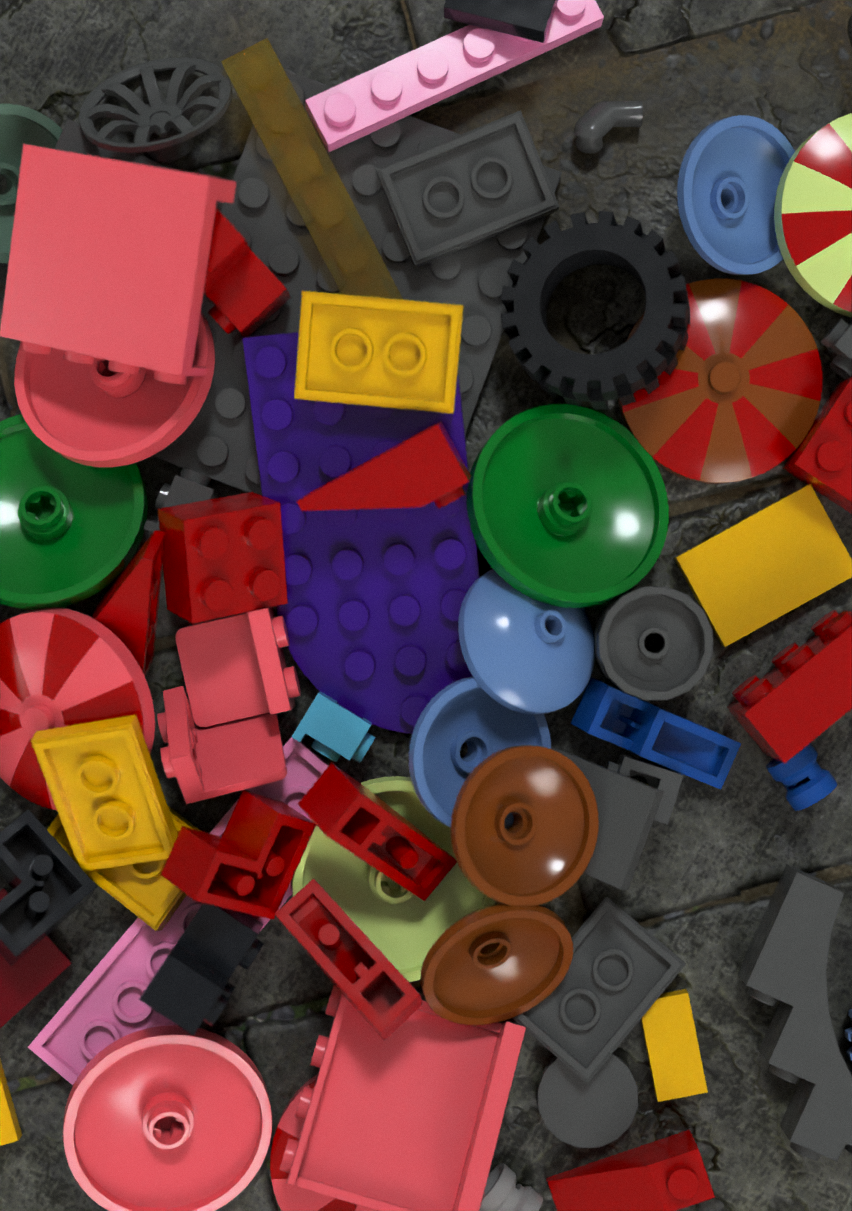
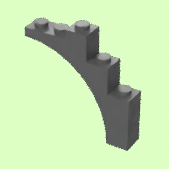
(790, 965)

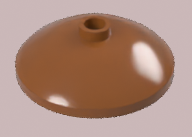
(550, 831)
(496, 964)

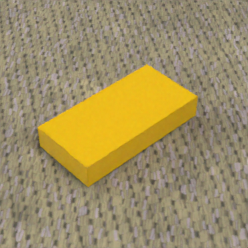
(673, 1047)

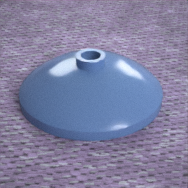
(742, 165)
(516, 655)
(457, 716)

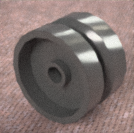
(683, 644)

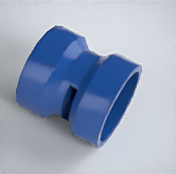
(802, 778)

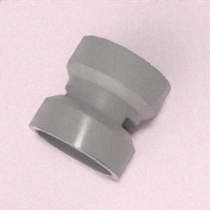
(504, 1195)

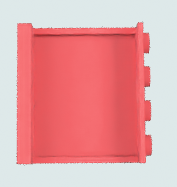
(110, 261)
(403, 1115)

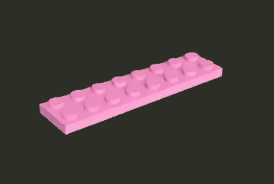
(108, 999)

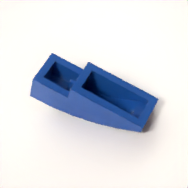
(655, 733)

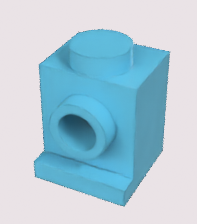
(335, 730)

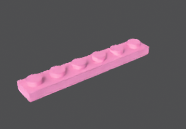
(436, 73)

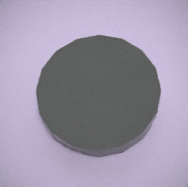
(589, 1112)

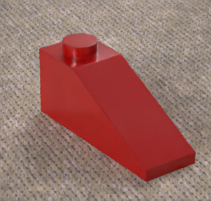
(402, 477)
(133, 602)
(375, 832)
(349, 959)
(645, 1178)

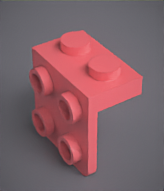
(237, 667)
(219, 756)

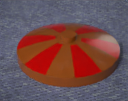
(738, 390)

